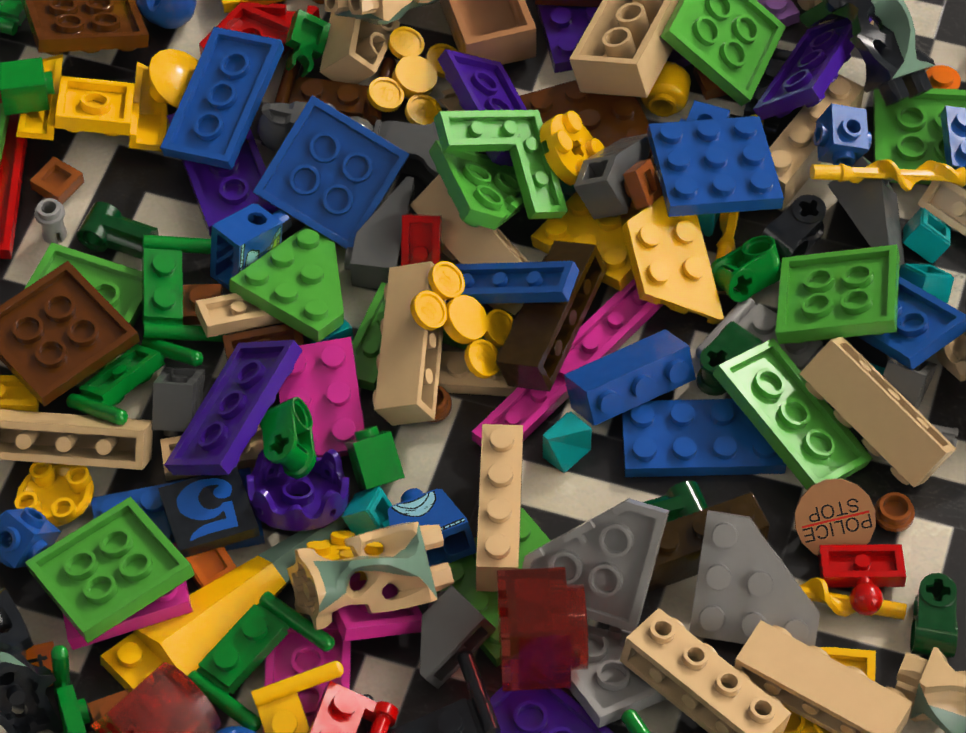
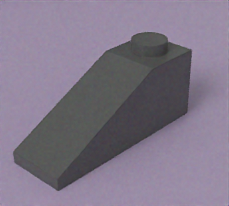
(872, 209)
(379, 239)

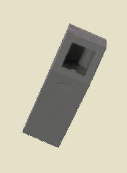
(602, 179)

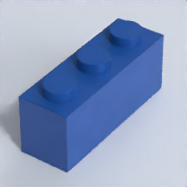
(629, 377)

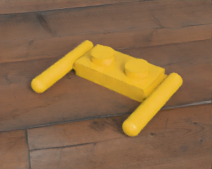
(280, 704)

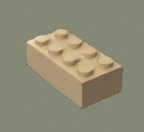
(623, 48)

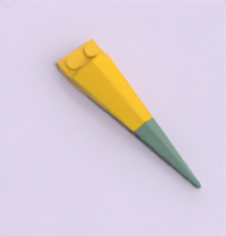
(216, 610)

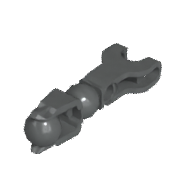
(413, 138)

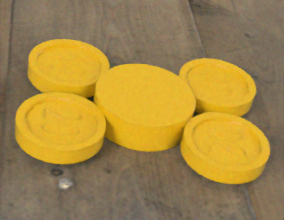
(412, 77)
(462, 318)

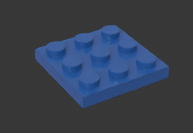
(714, 166)
(331, 172)

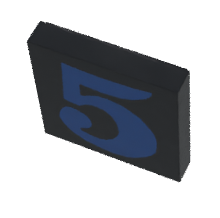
(208, 512)

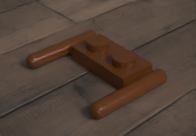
(346, 97)

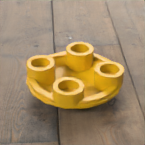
(170, 75)
(56, 491)

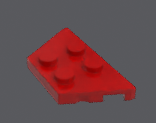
(260, 20)

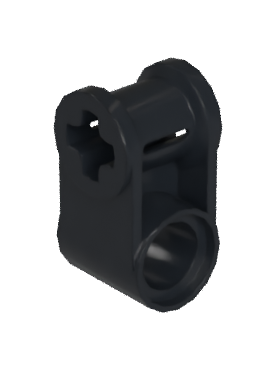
(798, 226)

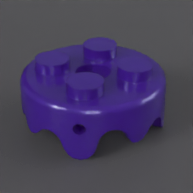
(323, 490)

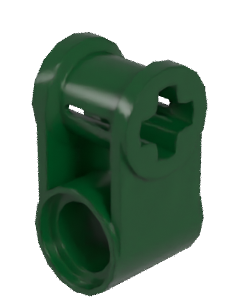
(728, 344)
(935, 620)

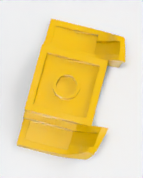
(99, 108)

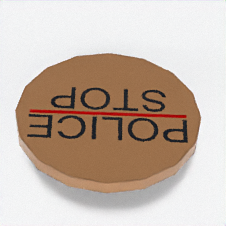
(834, 515)

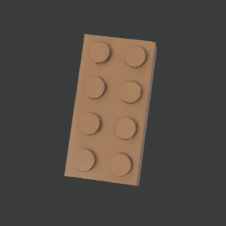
(492, 28)

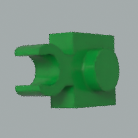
(307, 38)

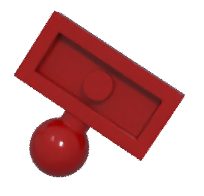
(865, 570)

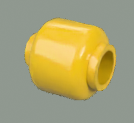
(669, 91)

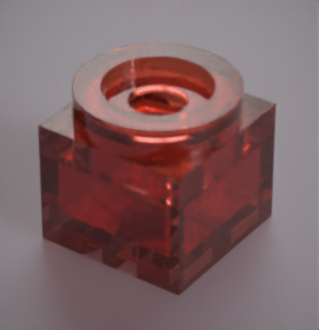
(540, 628)
(161, 704)

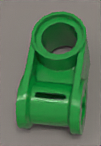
(750, 266)
(289, 437)

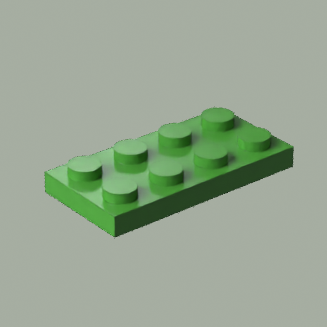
(789, 417)

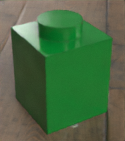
(25, 86)
(374, 458)

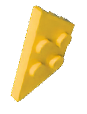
(672, 262)

